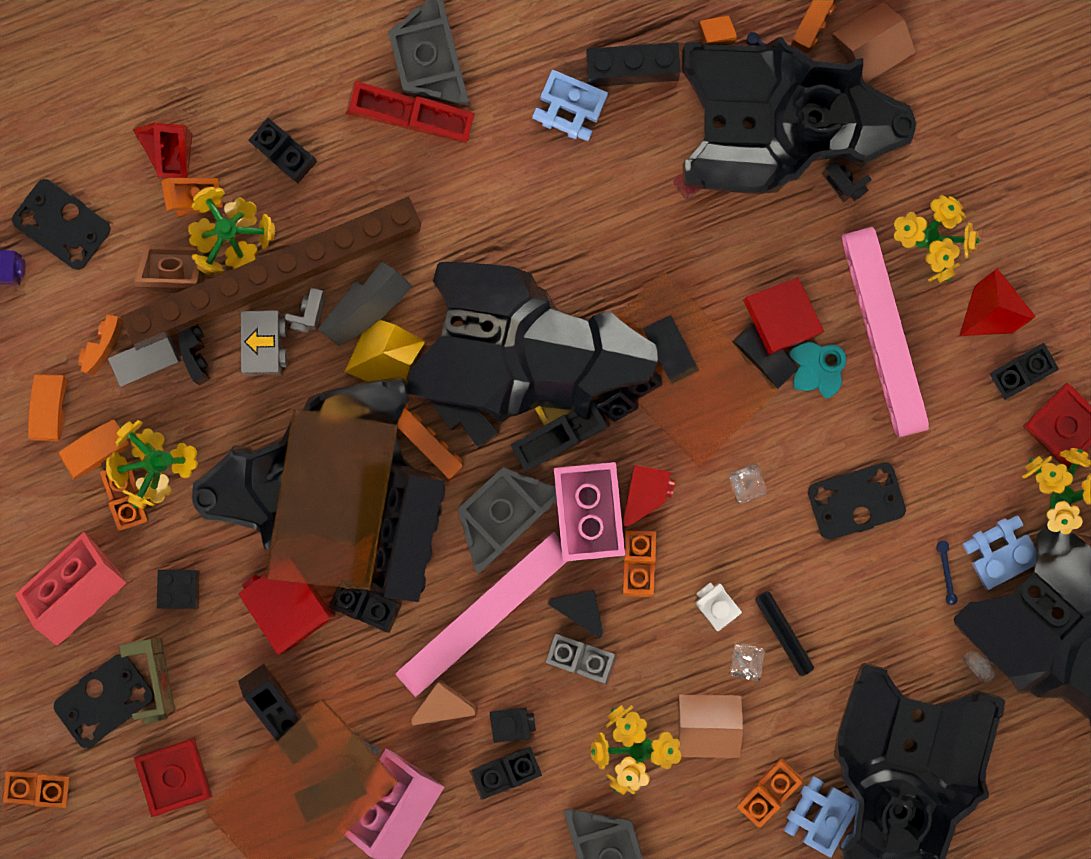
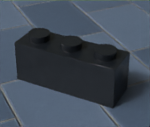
(633, 64)

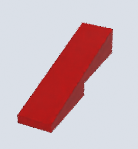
(409, 112)

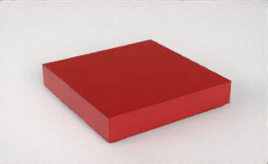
(783, 316)
(1062, 423)
(172, 777)

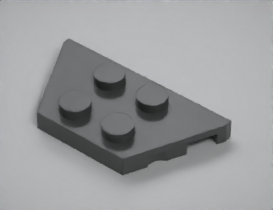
(428, 55)
(502, 513)
(602, 836)

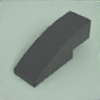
(365, 304)

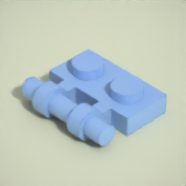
(574, 97)
(1006, 561)
(830, 821)

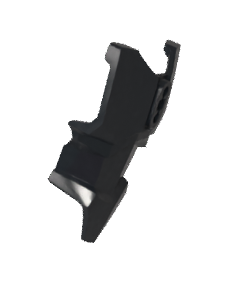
(796, 112)
(531, 352)
(248, 481)
(1025, 640)
(916, 794)

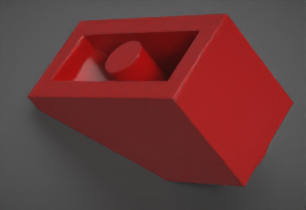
(646, 492)

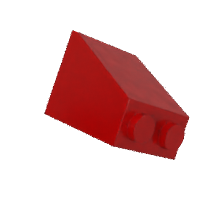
(284, 610)

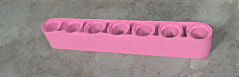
(885, 332)
(482, 616)

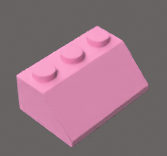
(589, 511)
(398, 815)

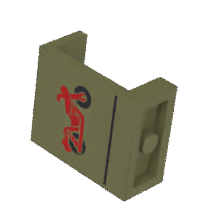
(159, 677)

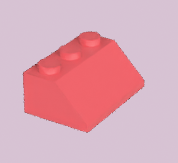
(70, 589)

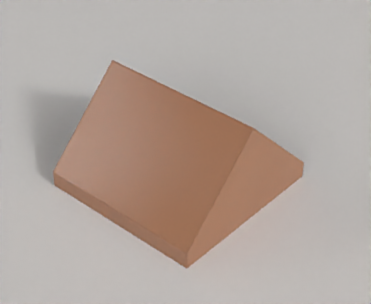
(878, 38)
(167, 269)
(443, 704)
(710, 726)

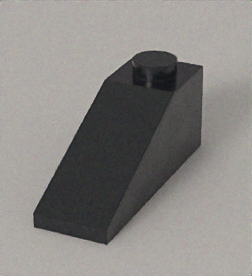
(269, 701)

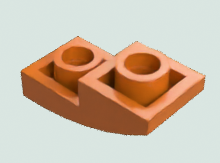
(96, 354)
(45, 407)
(91, 449)
(123, 511)
(639, 563)
(35, 789)
(770, 793)

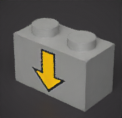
(262, 343)

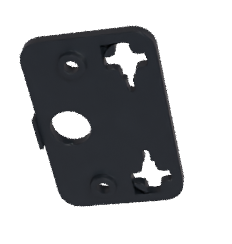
(55, 230)
(856, 492)
(109, 707)

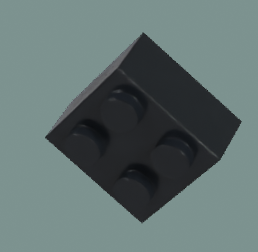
(178, 589)

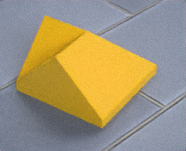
(384, 353)

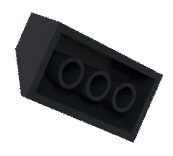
(406, 533)

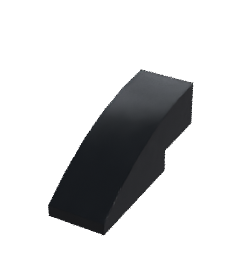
(471, 419)
(559, 437)

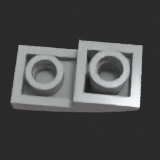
(139, 363)
(581, 658)

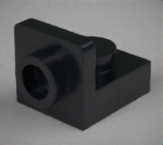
(840, 181)
(512, 724)

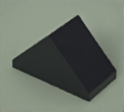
(581, 609)

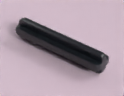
(784, 633)

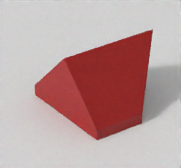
(167, 148)
(995, 308)

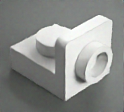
(717, 605)

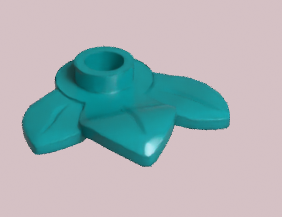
(814, 371)

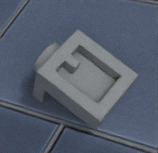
(312, 309)

